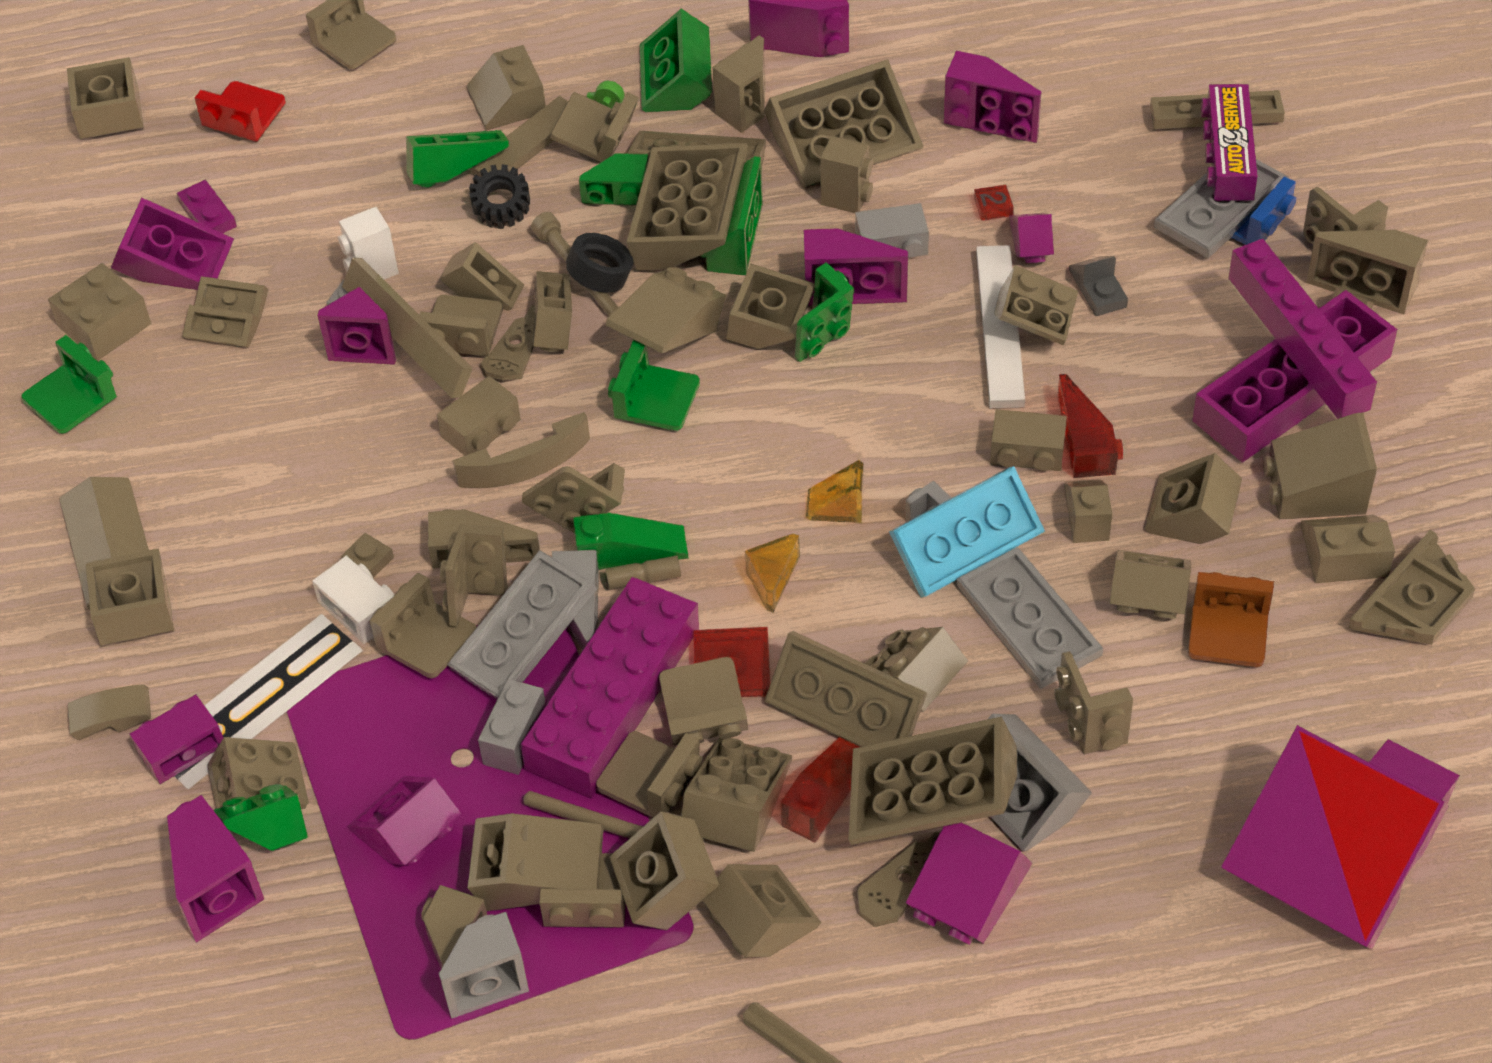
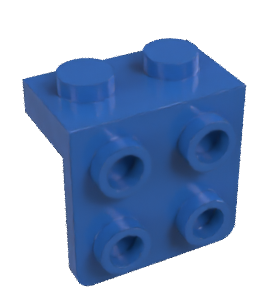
(1269, 213)

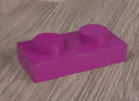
(206, 207)

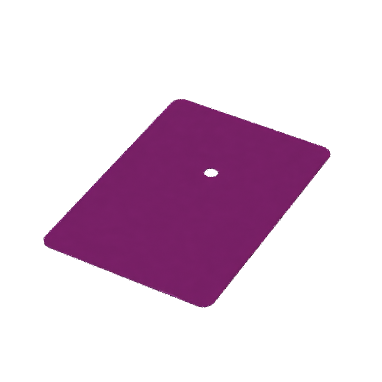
(392, 722)

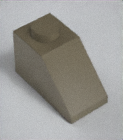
(480, 276)
(1088, 510)
(447, 917)

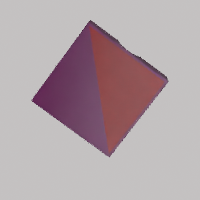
(1334, 836)

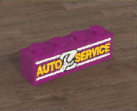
(1230, 142)

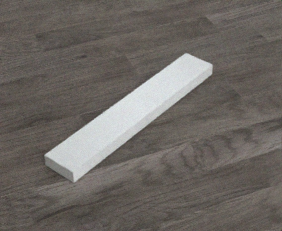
(1000, 337)

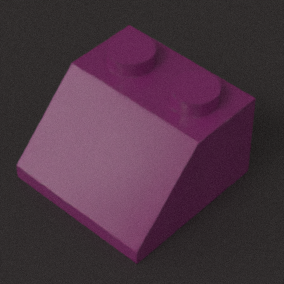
(406, 820)

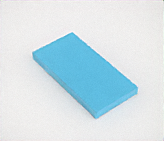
(966, 531)

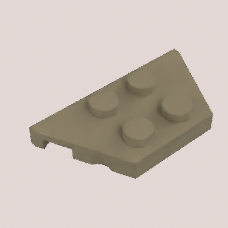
(1417, 596)

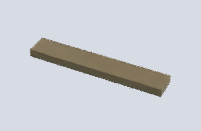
(411, 330)

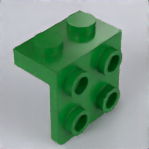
(829, 315)
(72, 389)
(651, 392)

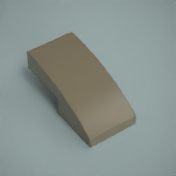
(113, 707)

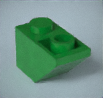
(614, 180)
(267, 818)

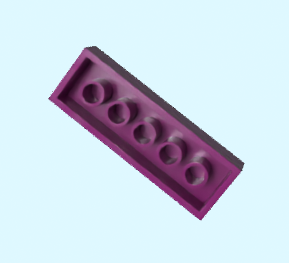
(1269, 392)
(610, 686)

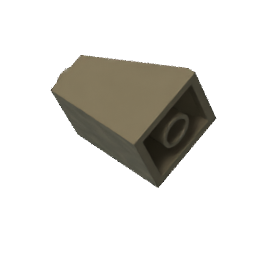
(1322, 470)

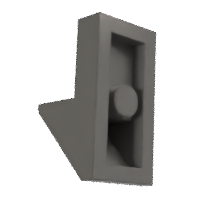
(1099, 284)

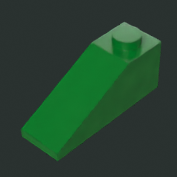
(444, 156)
(628, 539)

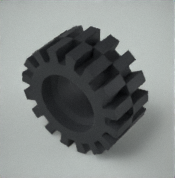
(497, 180)

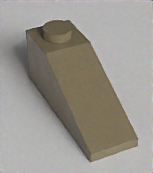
(552, 311)
(443, 525)

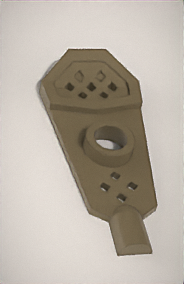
(511, 360)
(891, 890)

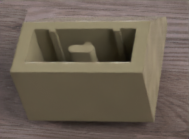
(741, 86)
(1036, 304)
(920, 658)

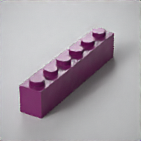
(1302, 329)

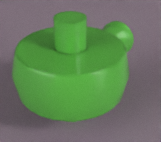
(607, 93)

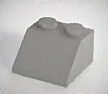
(483, 966)

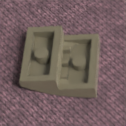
(225, 312)

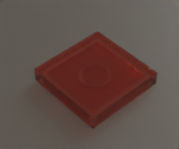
(745, 647)

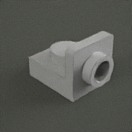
(924, 499)

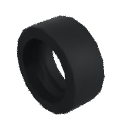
(596, 276)

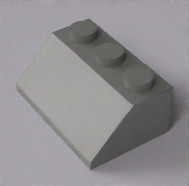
(1044, 790)

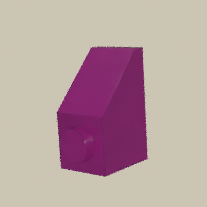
(1032, 236)

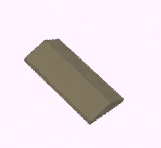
(647, 139)
(102, 522)

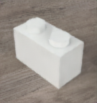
(368, 238)
(351, 596)

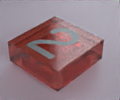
(993, 202)

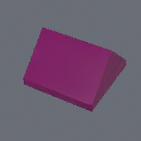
(356, 330)

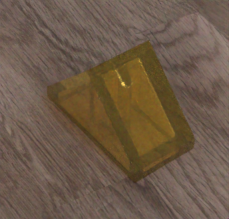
(838, 496)
(771, 567)

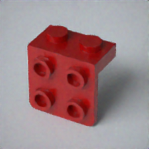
(239, 109)

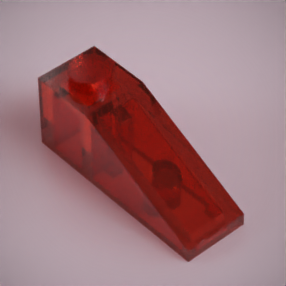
(1088, 433)
(819, 791)

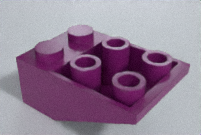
(990, 98)

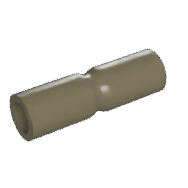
(648, 571)

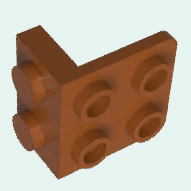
(1230, 619)

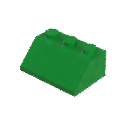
(676, 65)
(736, 252)

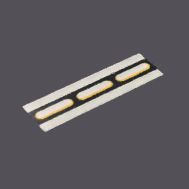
(276, 685)

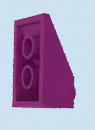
(801, 26)
(170, 248)
(871, 267)

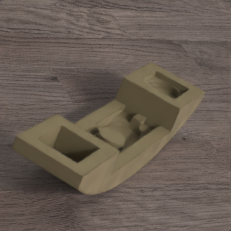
(526, 462)

